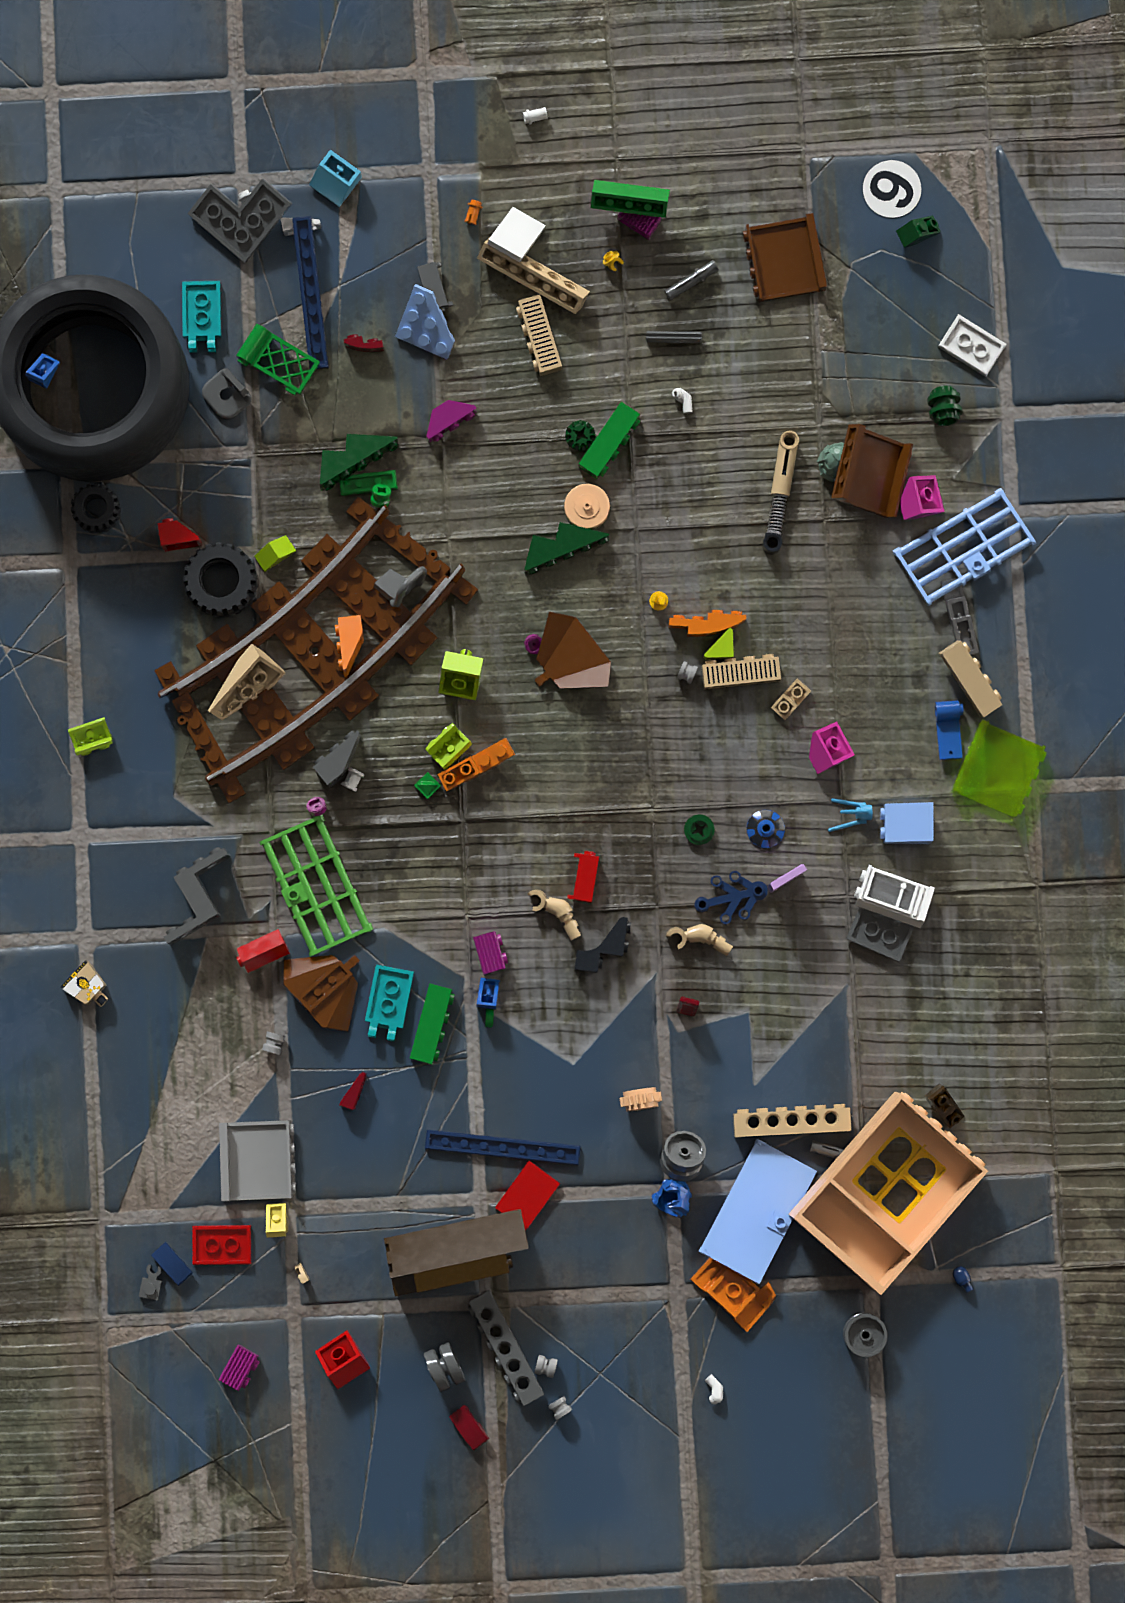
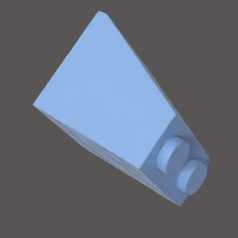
(907, 823)

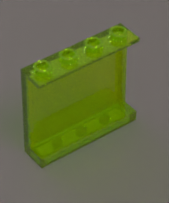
(999, 769)

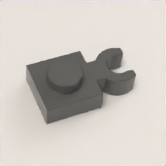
(150, 1286)

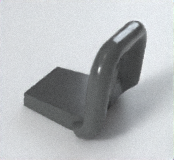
(226, 408)
(396, 587)

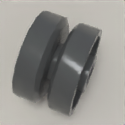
(683, 1156)
(853, 1334)
(441, 1368)

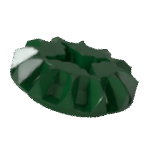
(583, 443)
(700, 820)

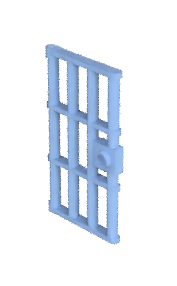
(973, 558)

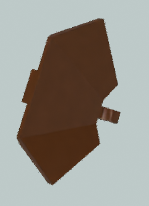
(571, 655)
(323, 988)

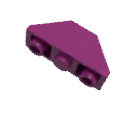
(447, 417)

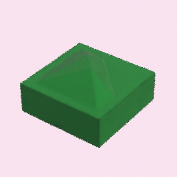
(427, 785)

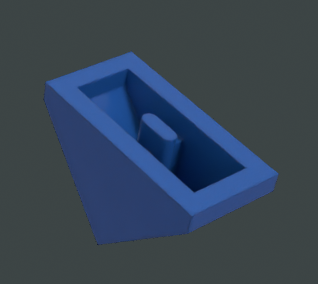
(42, 370)
(488, 993)

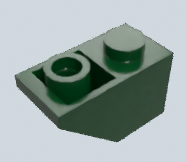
(918, 230)

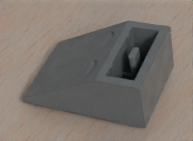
(335, 765)

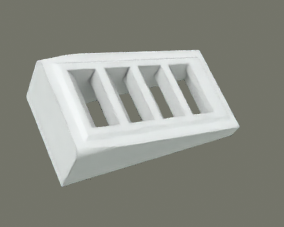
(287, 225)

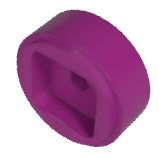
(532, 643)
(316, 806)

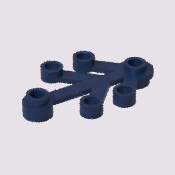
(734, 896)

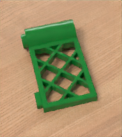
(255, 348)

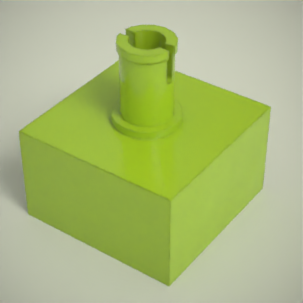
(460, 675)

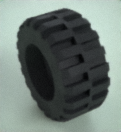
(206, 558)

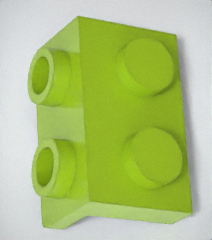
(90, 736)
(448, 746)

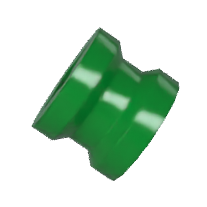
(380, 495)

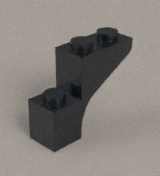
(613, 944)

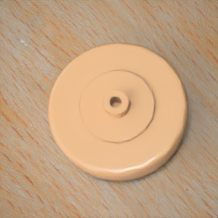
(587, 506)

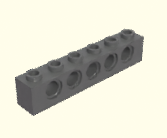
(487, 1301)

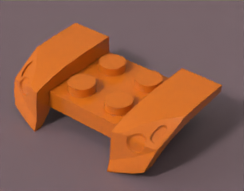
(734, 1292)

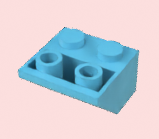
(335, 178)

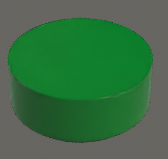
(489, 1016)

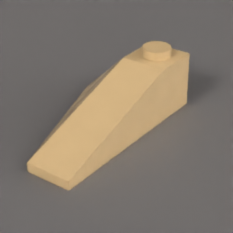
(249, 677)

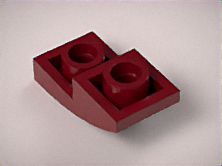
(356, 343)
(469, 1427)

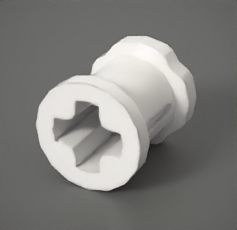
(352, 779)

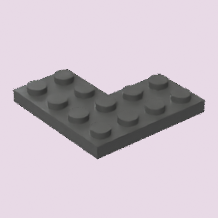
(241, 227)

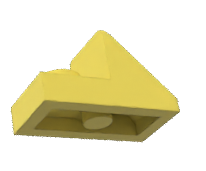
(276, 1220)

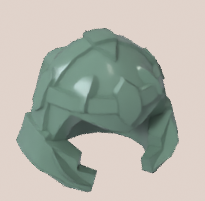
(829, 461)

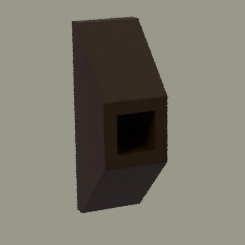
(944, 1105)

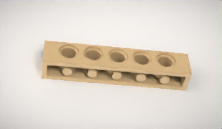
(537, 278)
(742, 1129)

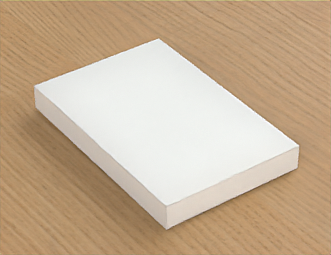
(516, 234)
(972, 345)

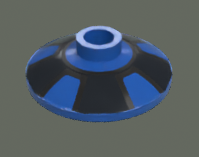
(760, 837)

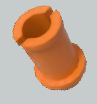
(473, 212)

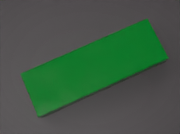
(364, 482)

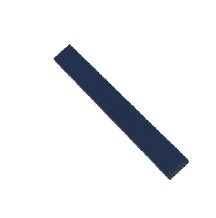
(310, 290)
(502, 1147)

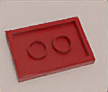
(528, 1193)
(221, 1245)

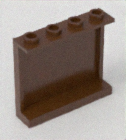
(785, 258)
(872, 471)

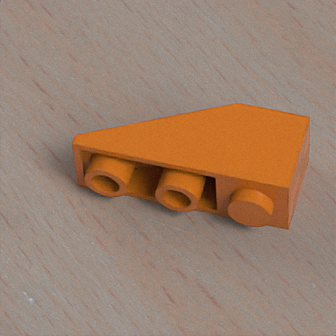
(351, 640)

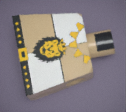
(86, 985)

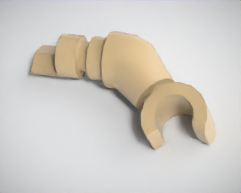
(560, 909)
(703, 934)

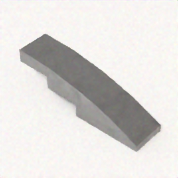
(959, 617)

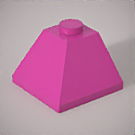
(921, 498)
(829, 748)

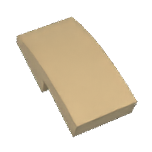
(791, 699)

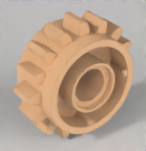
(640, 1099)

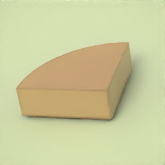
(302, 1275)

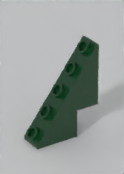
(359, 452)
(567, 542)

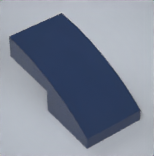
(172, 1263)

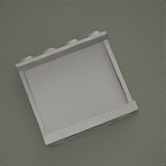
(256, 1160)

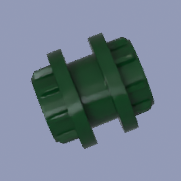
(944, 405)

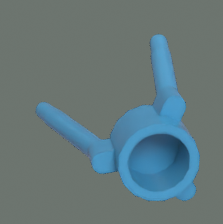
(862, 812)

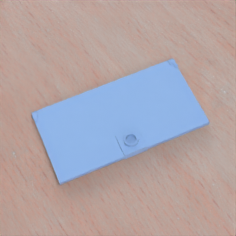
(757, 1211)

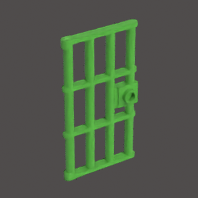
(302, 891)

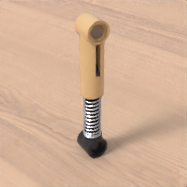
(780, 490)

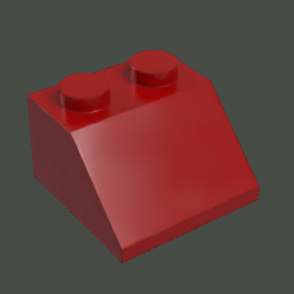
(176, 536)
(342, 1359)

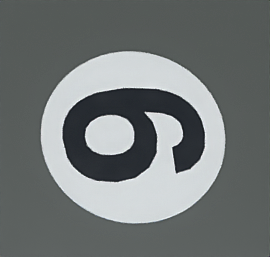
(892, 188)

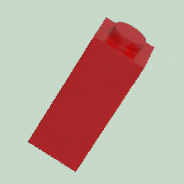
(585, 877)
(262, 951)

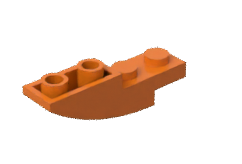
(715, 623)
(476, 764)

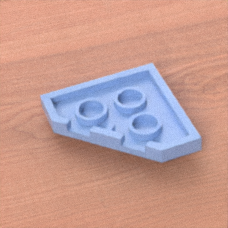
(425, 324)

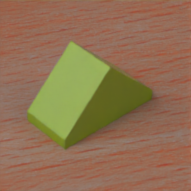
(274, 552)
(722, 648)

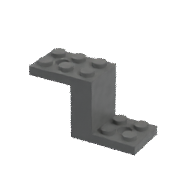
(196, 895)

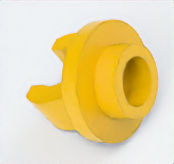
(609, 259)
(658, 601)

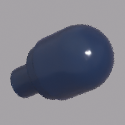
(962, 1278)

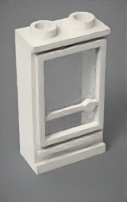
(893, 896)

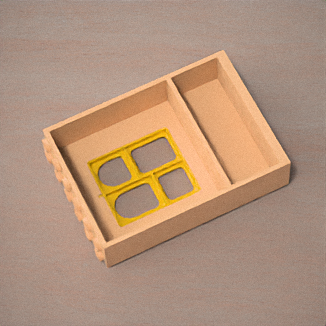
(858, 1224)

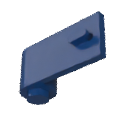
(948, 729)

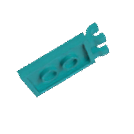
(201, 313)
(388, 1000)

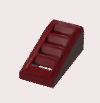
(687, 1006)
(352, 1096)

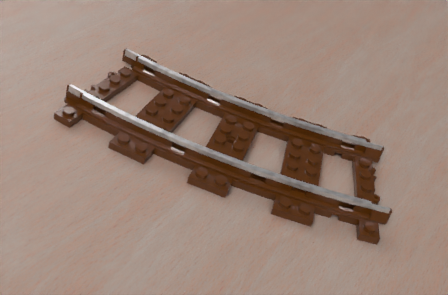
(285, 617)

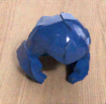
(673, 1198)

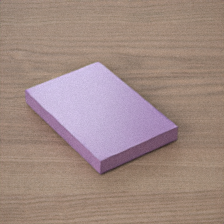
(786, 878)

